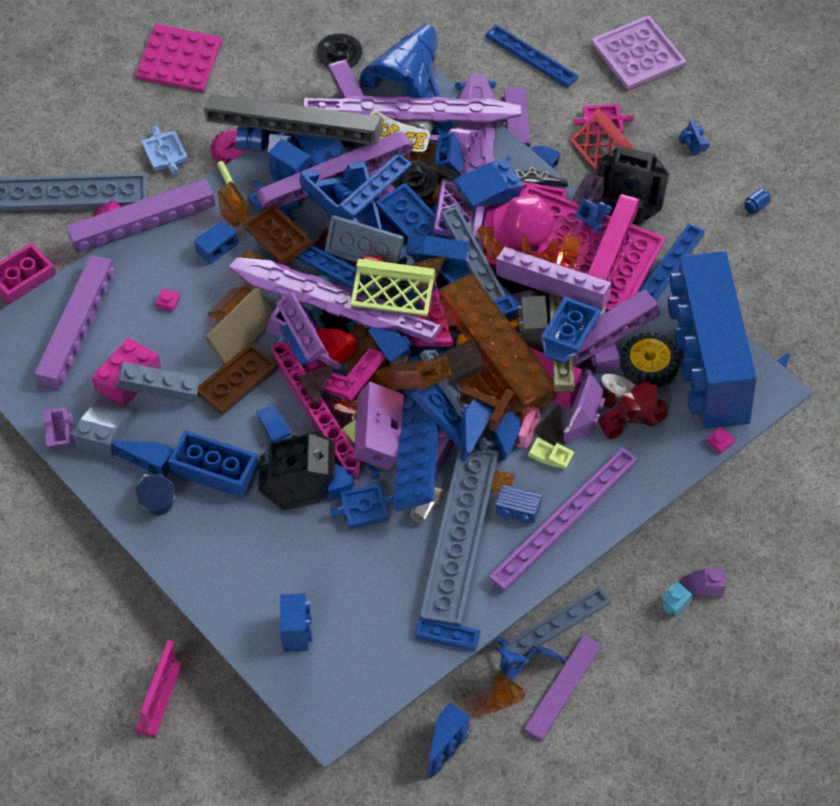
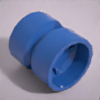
(250, 138)

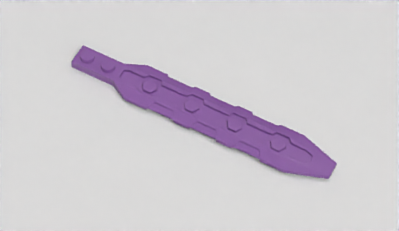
(433, 108)
(482, 149)
(330, 297)

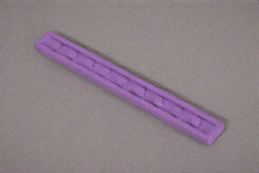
(563, 519)

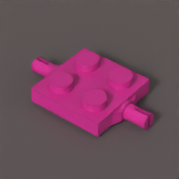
(612, 112)

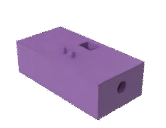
(378, 425)

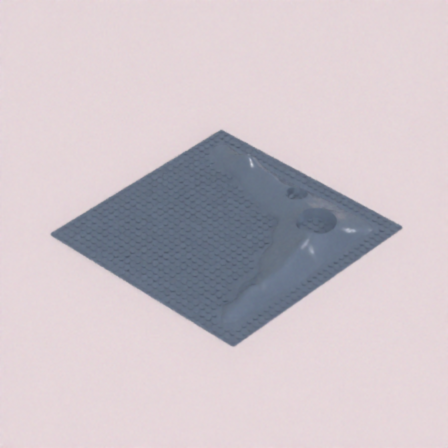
(365, 585)

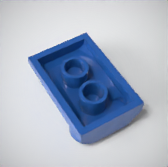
(568, 329)

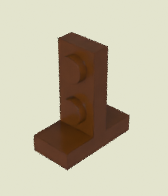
(499, 406)

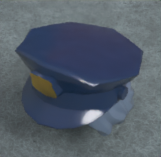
(155, 494)

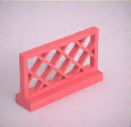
(609, 129)

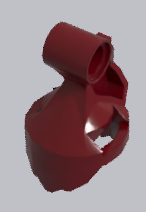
(636, 406)

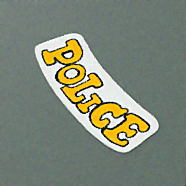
(418, 137)

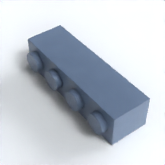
(156, 382)

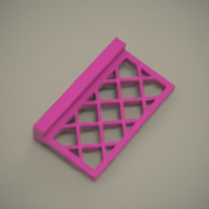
(159, 692)

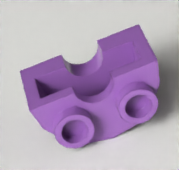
(465, 138)
(57, 427)

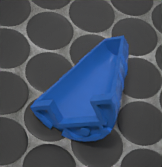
(405, 62)
(323, 195)

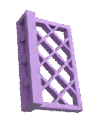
(473, 216)
(304, 328)

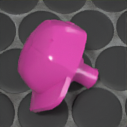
(523, 216)

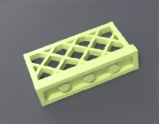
(398, 272)

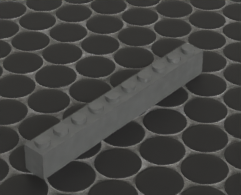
(293, 119)

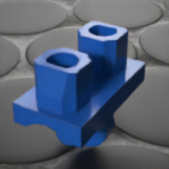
(693, 138)

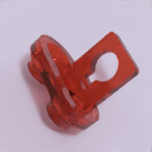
(345, 406)

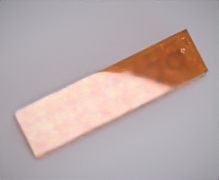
(498, 343)

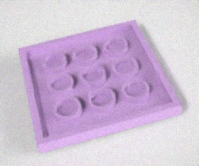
(638, 52)

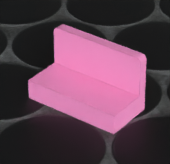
(527, 428)

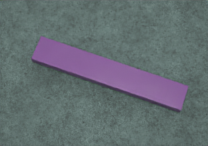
(562, 688)

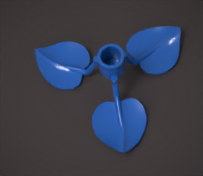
(509, 667)

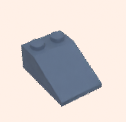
(102, 426)

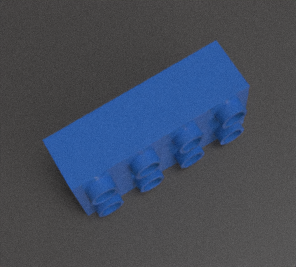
(712, 340)

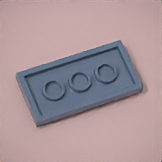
(355, 240)

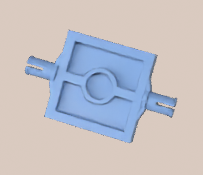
(164, 150)

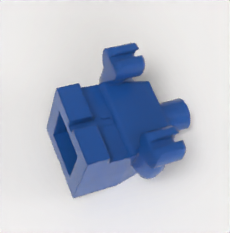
(592, 214)

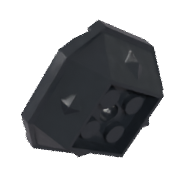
(643, 169)
(297, 470)

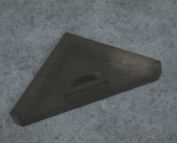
(315, 383)
(551, 428)

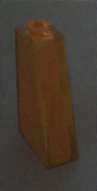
(414, 374)

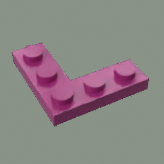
(349, 386)

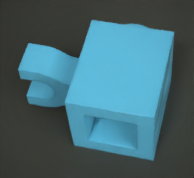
(676, 599)

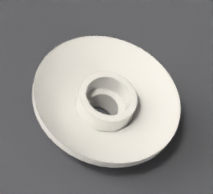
(617, 384)

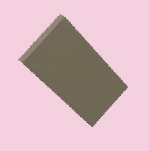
(240, 326)

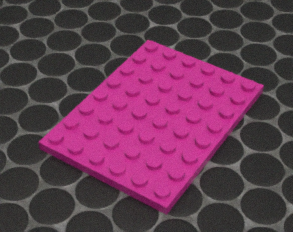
(633, 261)

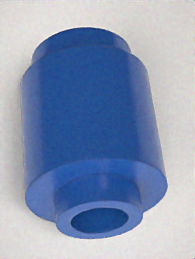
(757, 201)

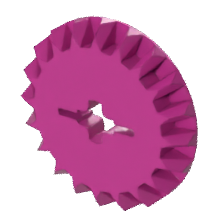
(221, 147)

